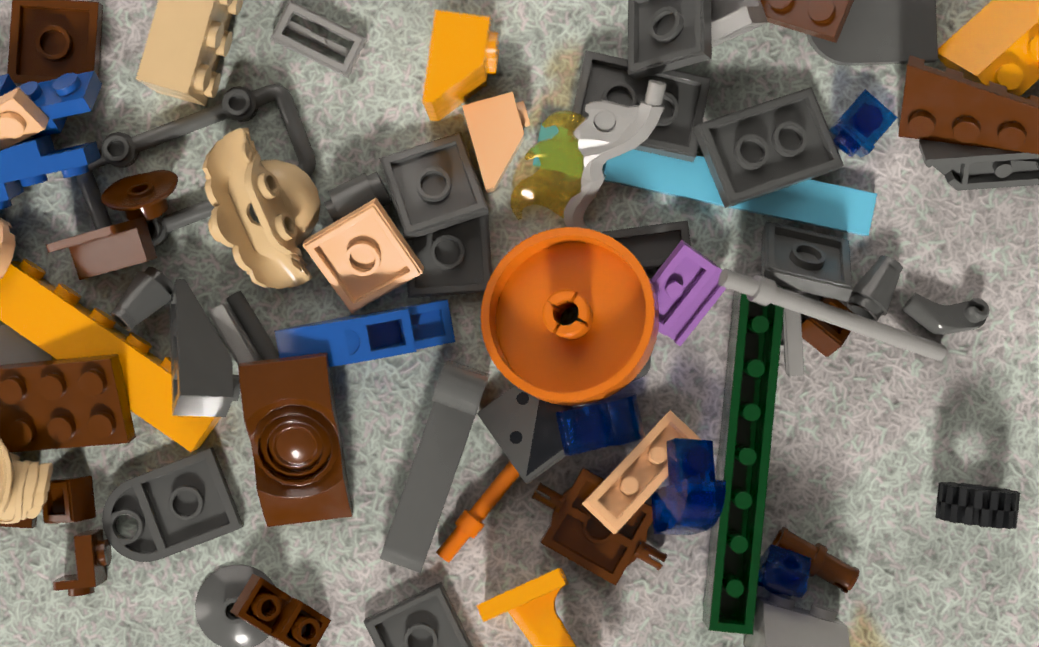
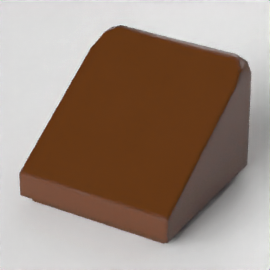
(823, 335)
(70, 500)

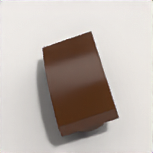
(279, 614)

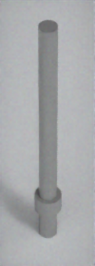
(765, 291)

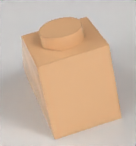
(496, 134)

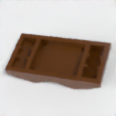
(295, 439)

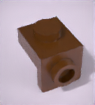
(91, 560)

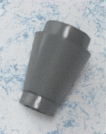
(875, 289)
(142, 298)

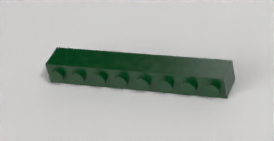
(743, 465)

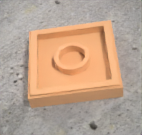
(363, 255)

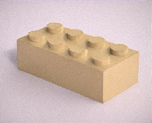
(187, 47)

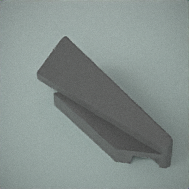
(980, 167)

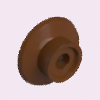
(141, 194)

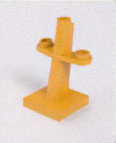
(533, 610)

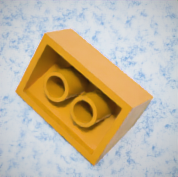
(998, 45)
(458, 61)

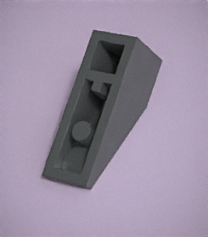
(199, 360)

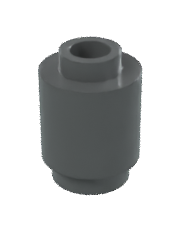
(355, 194)

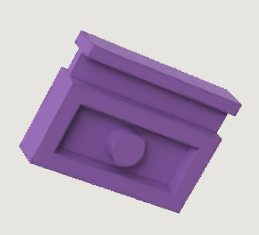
(685, 291)

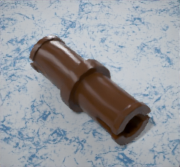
(822, 563)

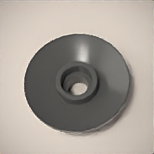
(212, 607)

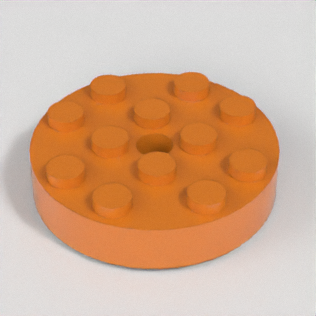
(579, 359)

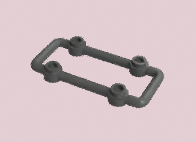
(236, 104)

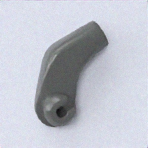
(947, 318)

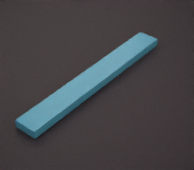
(805, 202)

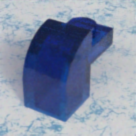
(601, 424)
(693, 495)

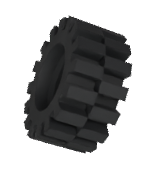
(977, 505)

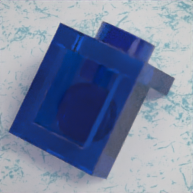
(862, 125)
(784, 571)

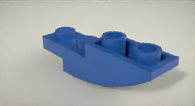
(59, 97)
(34, 158)
(370, 335)

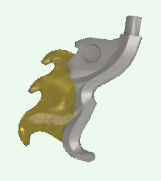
(575, 156)

